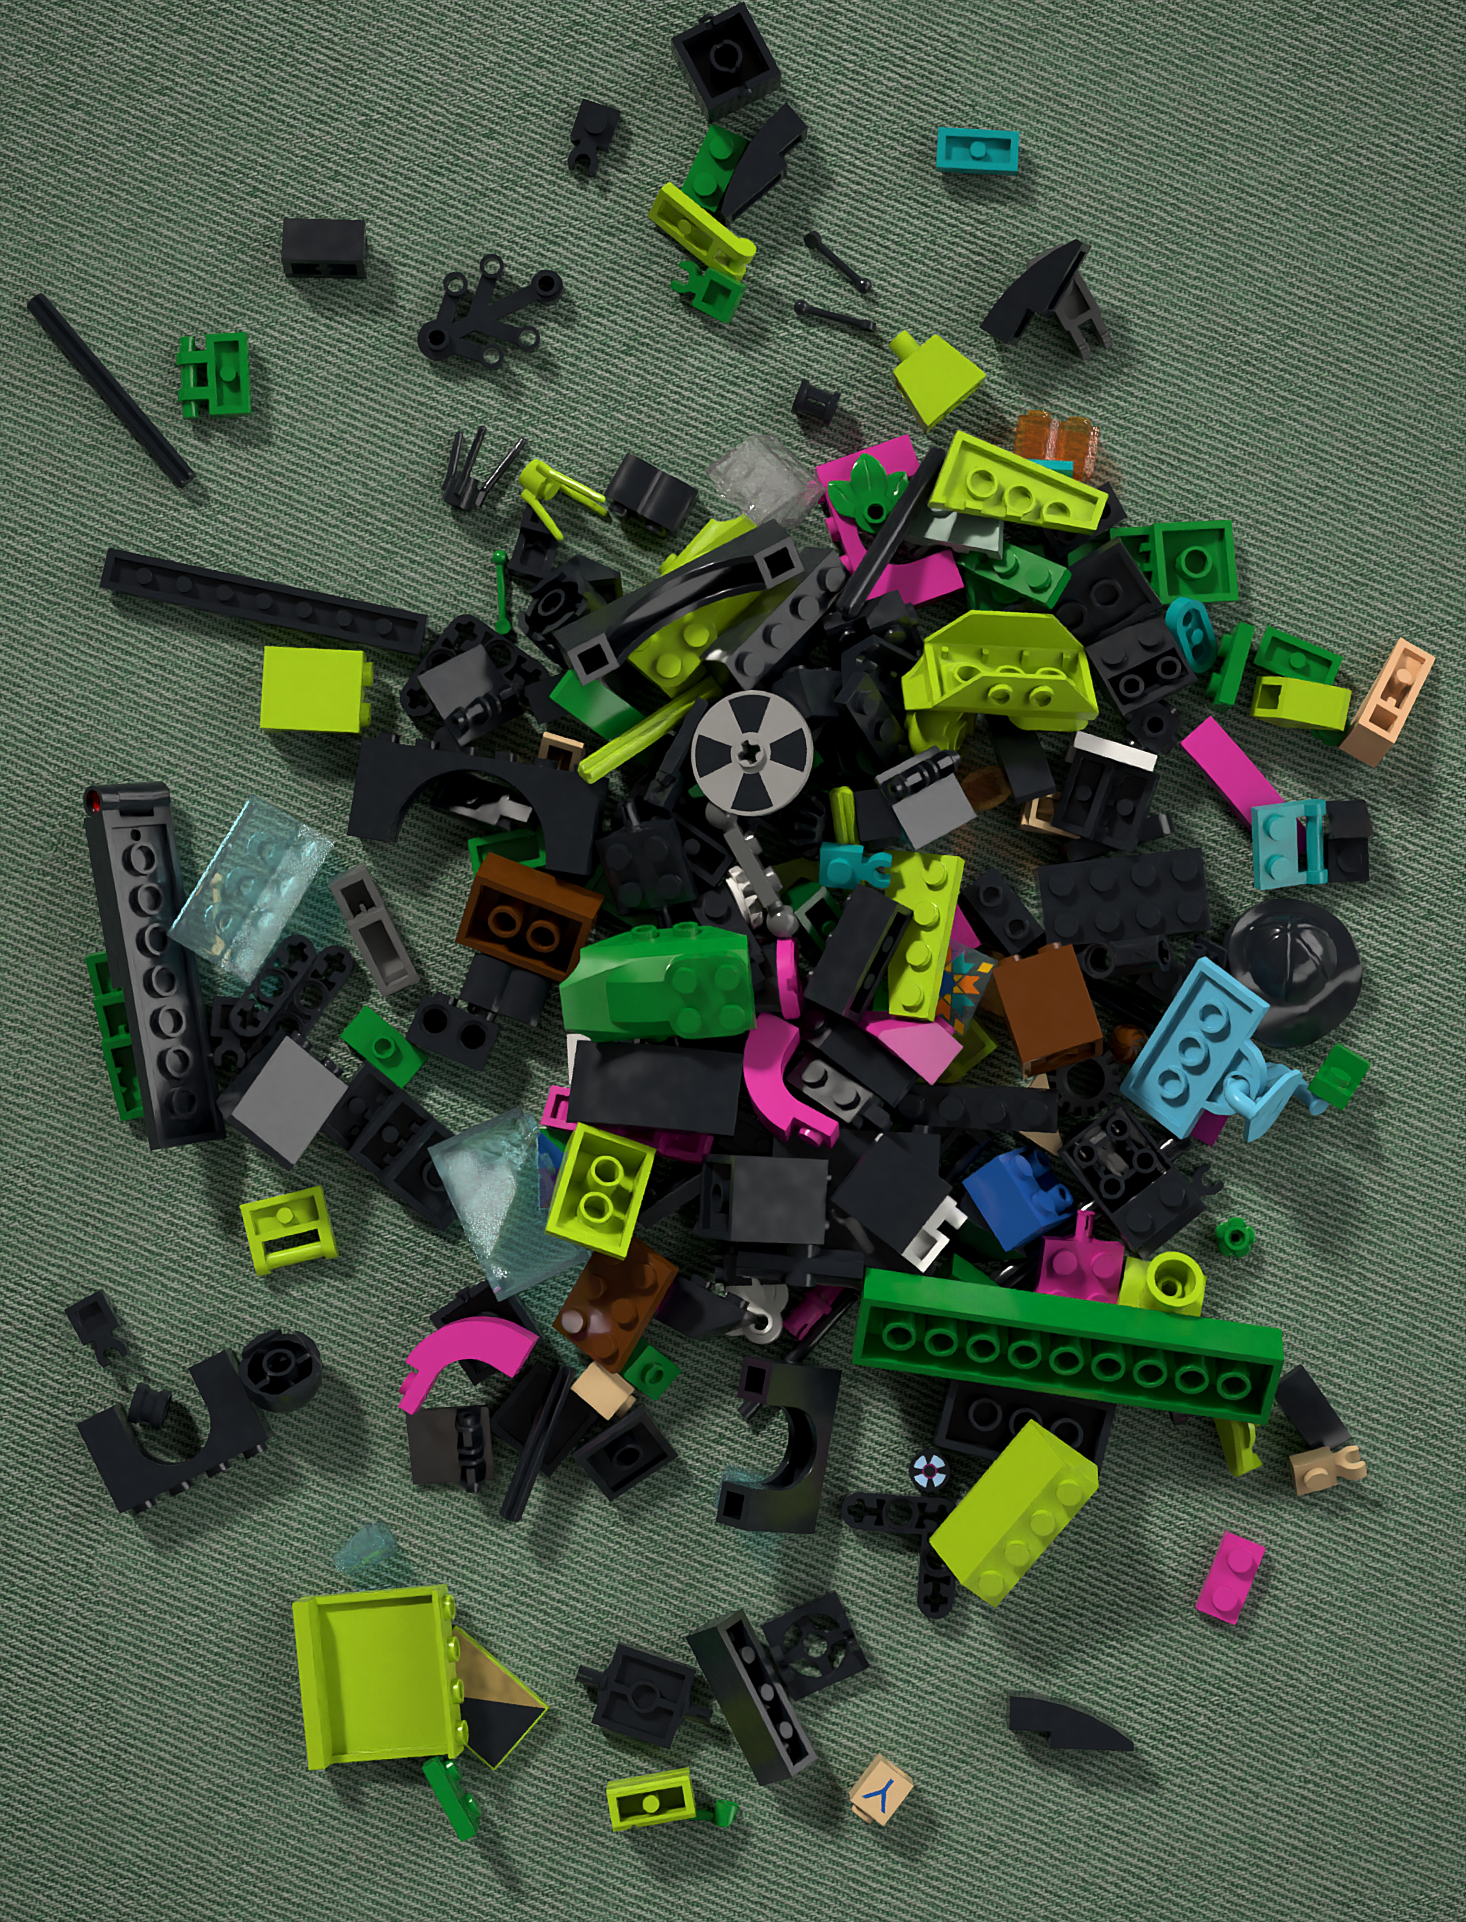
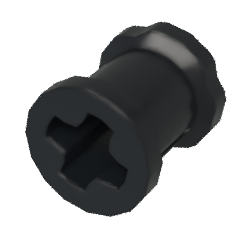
(823, 413)

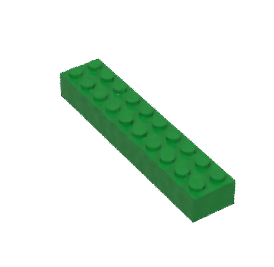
(1067, 1346)

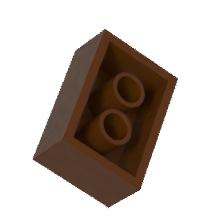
(528, 917)

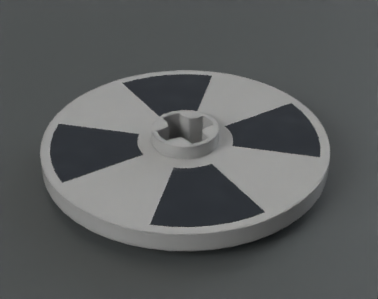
(781, 764)

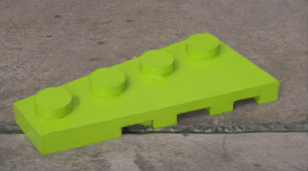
(1007, 487)

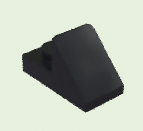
(1346, 841)

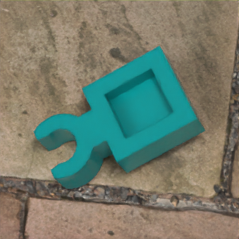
(846, 867)

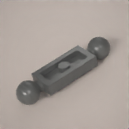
(765, 882)

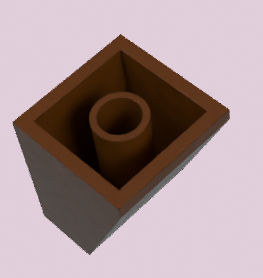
(1047, 1009)

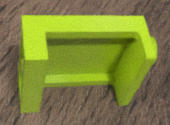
(315, 690)

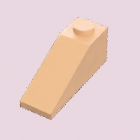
(1387, 703)

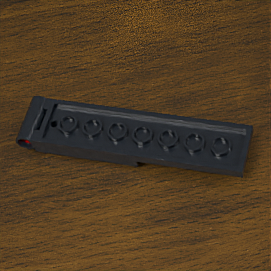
(138, 902)

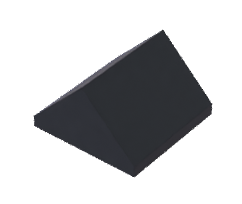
(625, 1452)

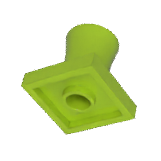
(1165, 1284)

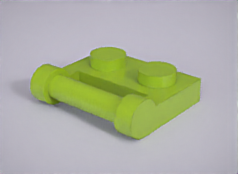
(288, 1216)

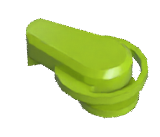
(1237, 1445)

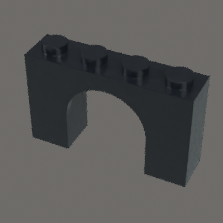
(138, 1476)
(792, 1494)

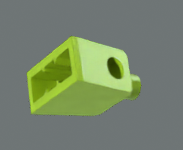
(932, 378)

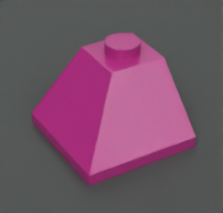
(919, 1044)

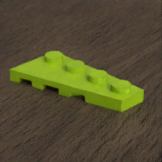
(931, 889)

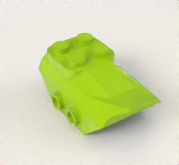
(673, 653)
(1005, 667)

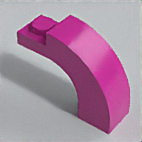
(764, 1065)
(479, 1338)

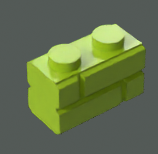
(651, 1799)

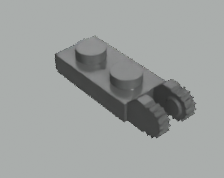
(1076, 310)

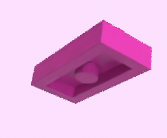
(1230, 1577)

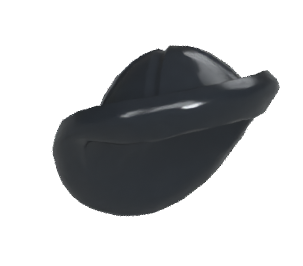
(1299, 965)

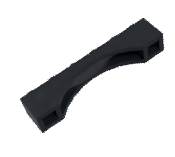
(741, 566)

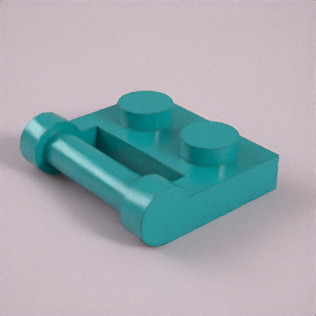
(1276, 844)

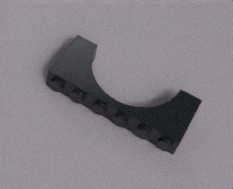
(397, 774)

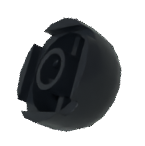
(281, 1371)

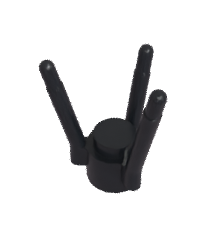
(462, 489)

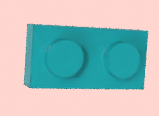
(977, 151)

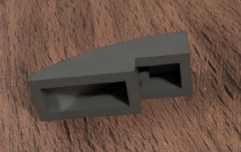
(373, 929)

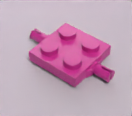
(1080, 1264)

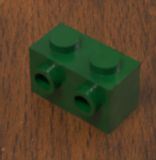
(816, 914)

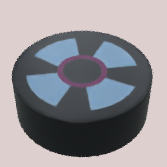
(929, 1470)

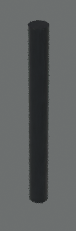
(809, 1341)

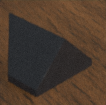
(974, 1238)

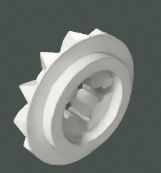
(744, 896)

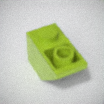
(1300, 703)

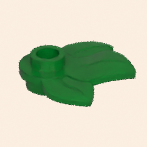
(867, 489)

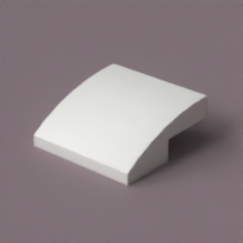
(1109, 749)

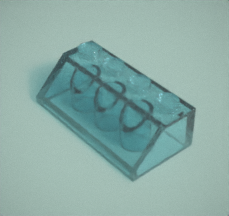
(250, 889)

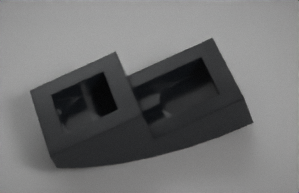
(1309, 1410)

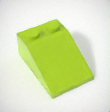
(599, 1190)

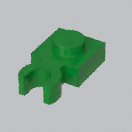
(715, 291)

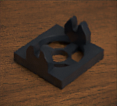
(804, 1685)

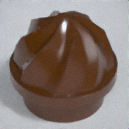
(1126, 1043)

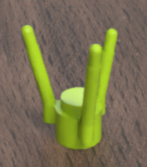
(544, 482)

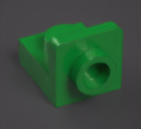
(1339, 1076)

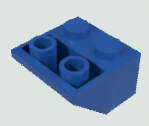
(1020, 1196)

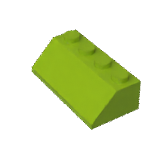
(1014, 1512)

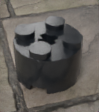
(555, 604)

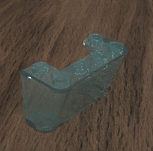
(504, 1201)

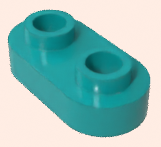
(1192, 632)

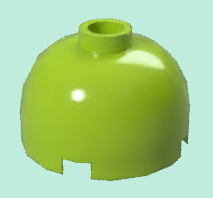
(938, 728)

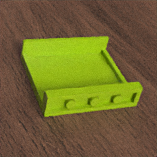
(379, 1675)

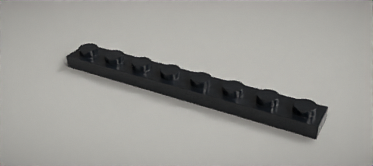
(264, 602)

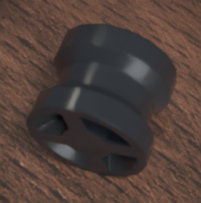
(150, 1406)

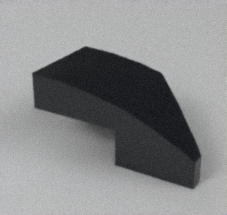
(534, 549)

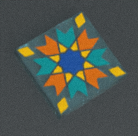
(963, 985)

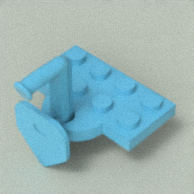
(1207, 1061)

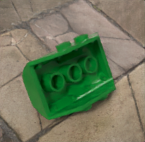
(661, 985)

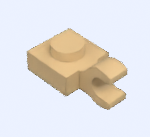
(1320, 1467)

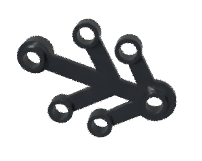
(484, 317)

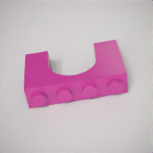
(917, 582)

